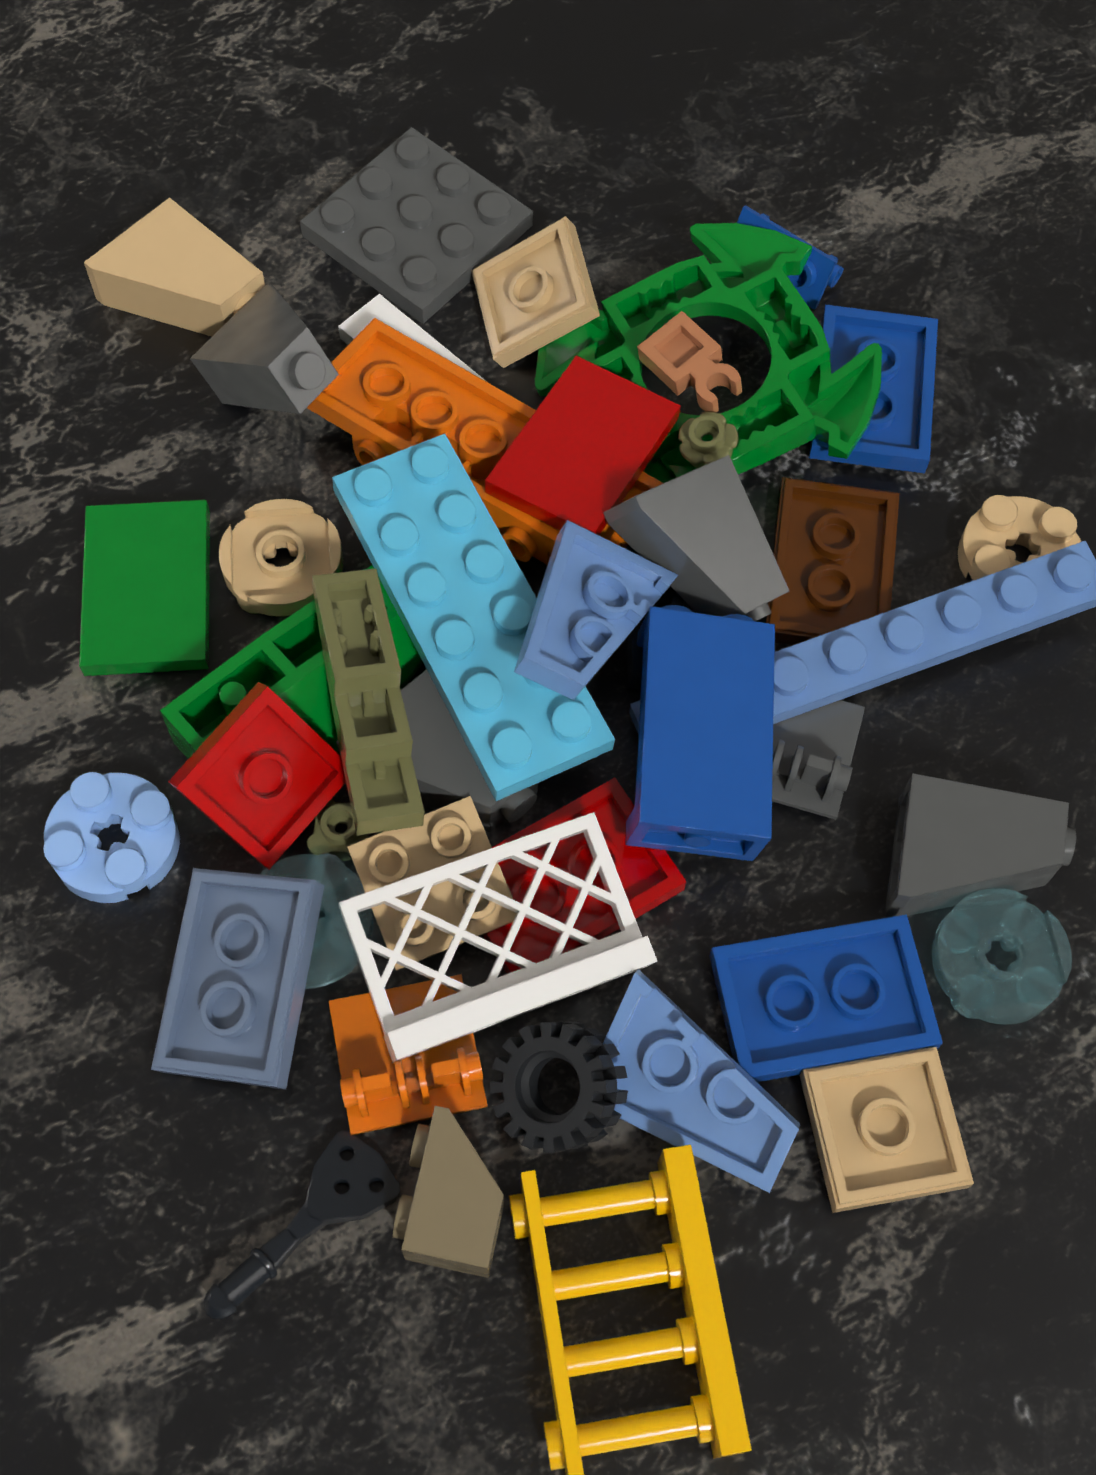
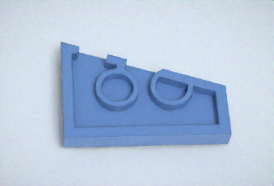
(586, 608)
(693, 1090)

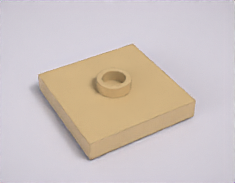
(535, 292)
(885, 1129)

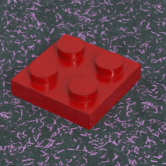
(261, 775)

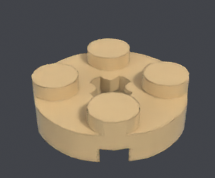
(1009, 522)
(271, 526)

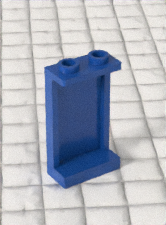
(704, 734)

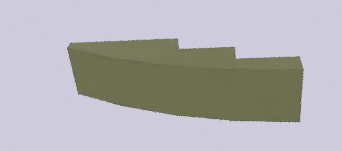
(367, 701)

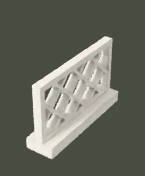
(520, 990)

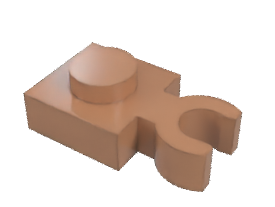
(687, 357)

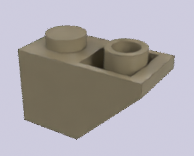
(455, 1203)

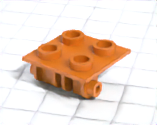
(405, 1091)

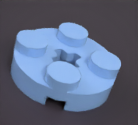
(127, 867)

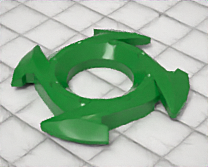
(751, 286)

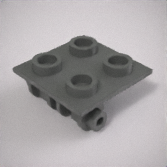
(815, 757)

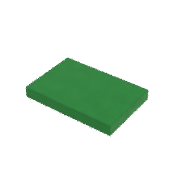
(145, 588)

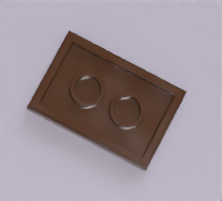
(834, 557)

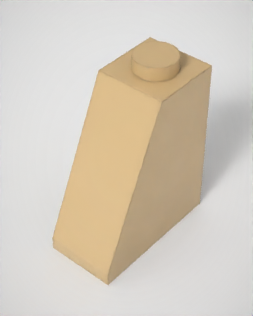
(173, 272)

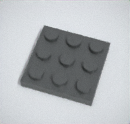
(416, 224)

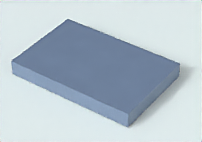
(239, 978)

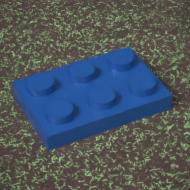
(904, 409)
(824, 997)

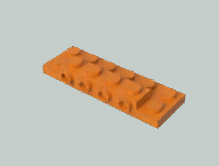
(405, 394)

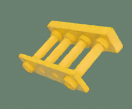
(698, 1338)

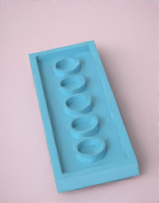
(466, 614)

